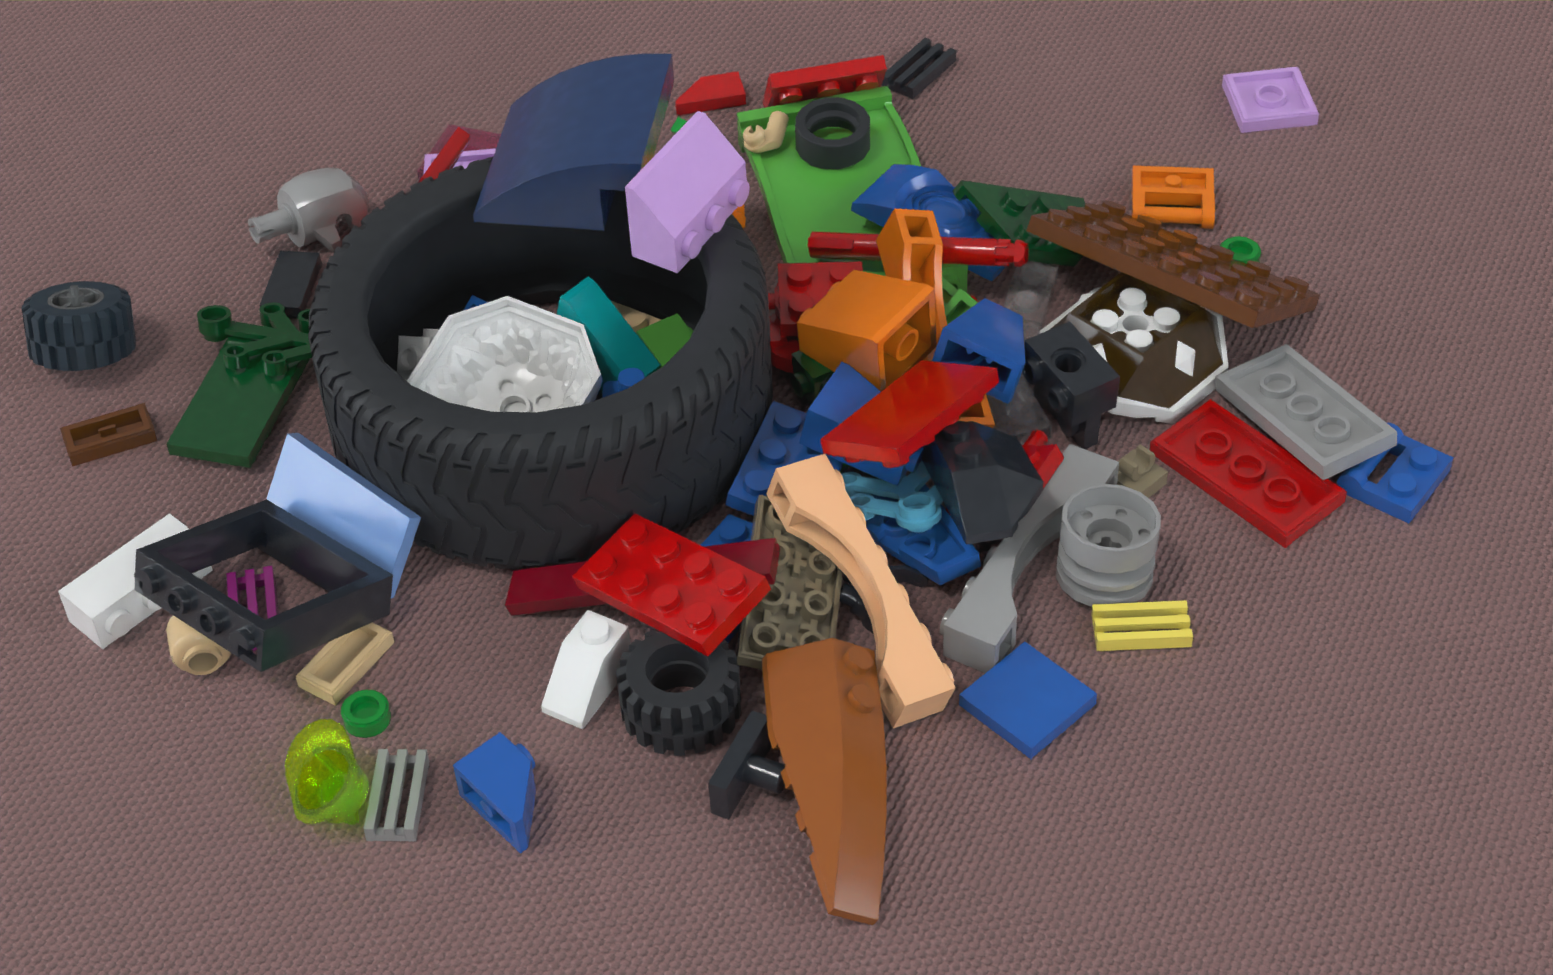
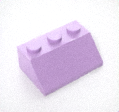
(684, 194)

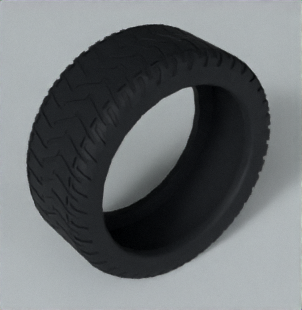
(555, 479)

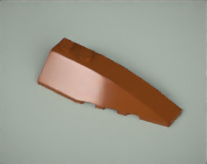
(832, 742)

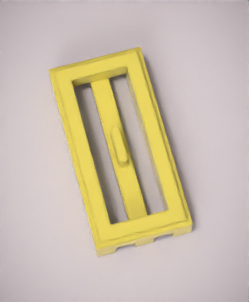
(1141, 619)

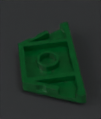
(1008, 212)

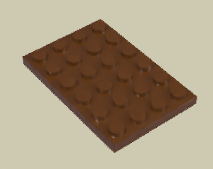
(1176, 263)

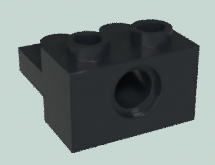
(1071, 381)

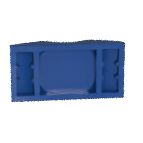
(924, 189)

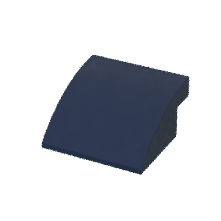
(577, 143)

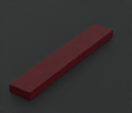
(555, 589)

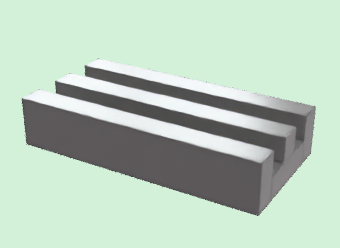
(399, 763)

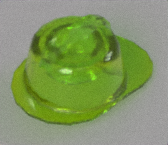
(324, 775)

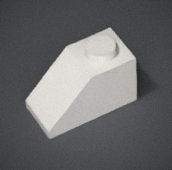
(585, 669)

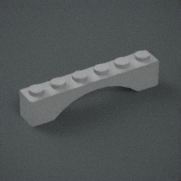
(985, 620)

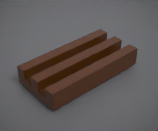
(108, 434)

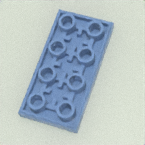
(343, 505)

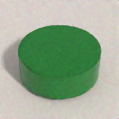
(1243, 249)
(366, 713)

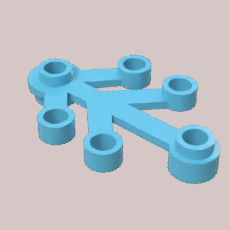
(914, 510)

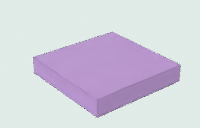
(1270, 99)

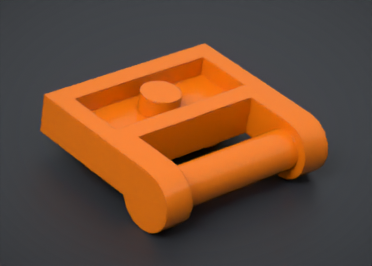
(1174, 187)

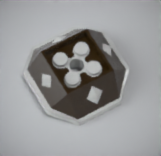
(1155, 343)

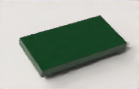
(233, 411)

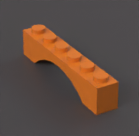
(913, 252)

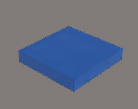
(1027, 699)

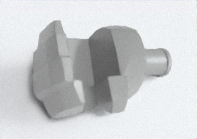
(310, 208)

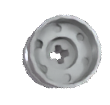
(1107, 545)

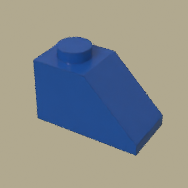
(500, 787)

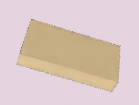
(344, 662)

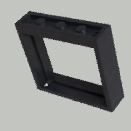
(355, 585)

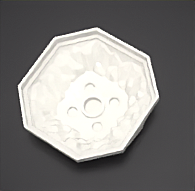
(509, 360)

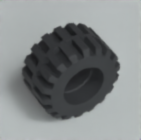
(683, 718)

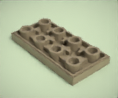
(800, 603)

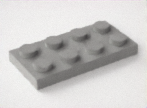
(1306, 411)

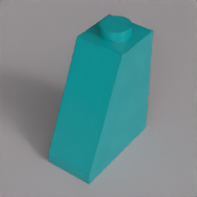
(609, 334)

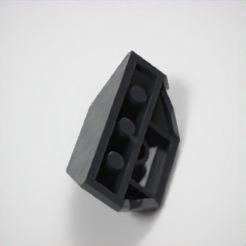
(982, 479)

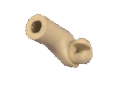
(769, 138)

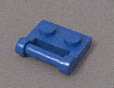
(1405, 484)

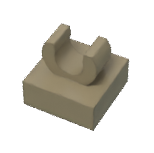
(1140, 472)

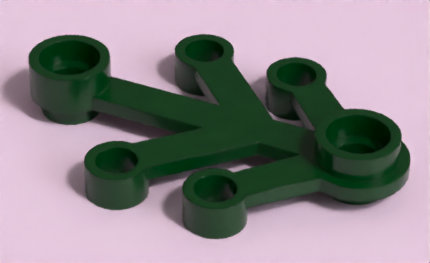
(275, 334)

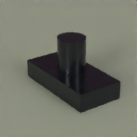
(745, 765)

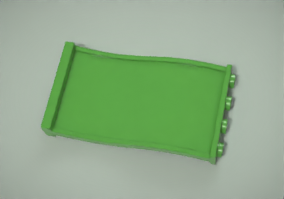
(819, 199)

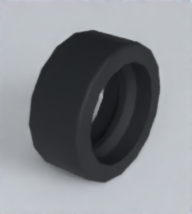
(832, 152)

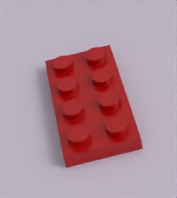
(672, 584)

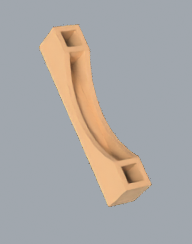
(818, 510)

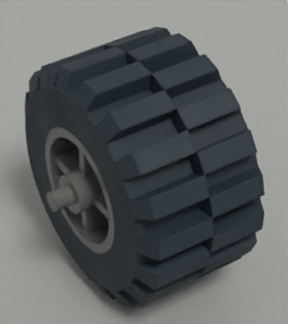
(79, 326)

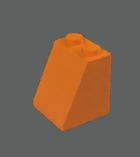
(872, 325)

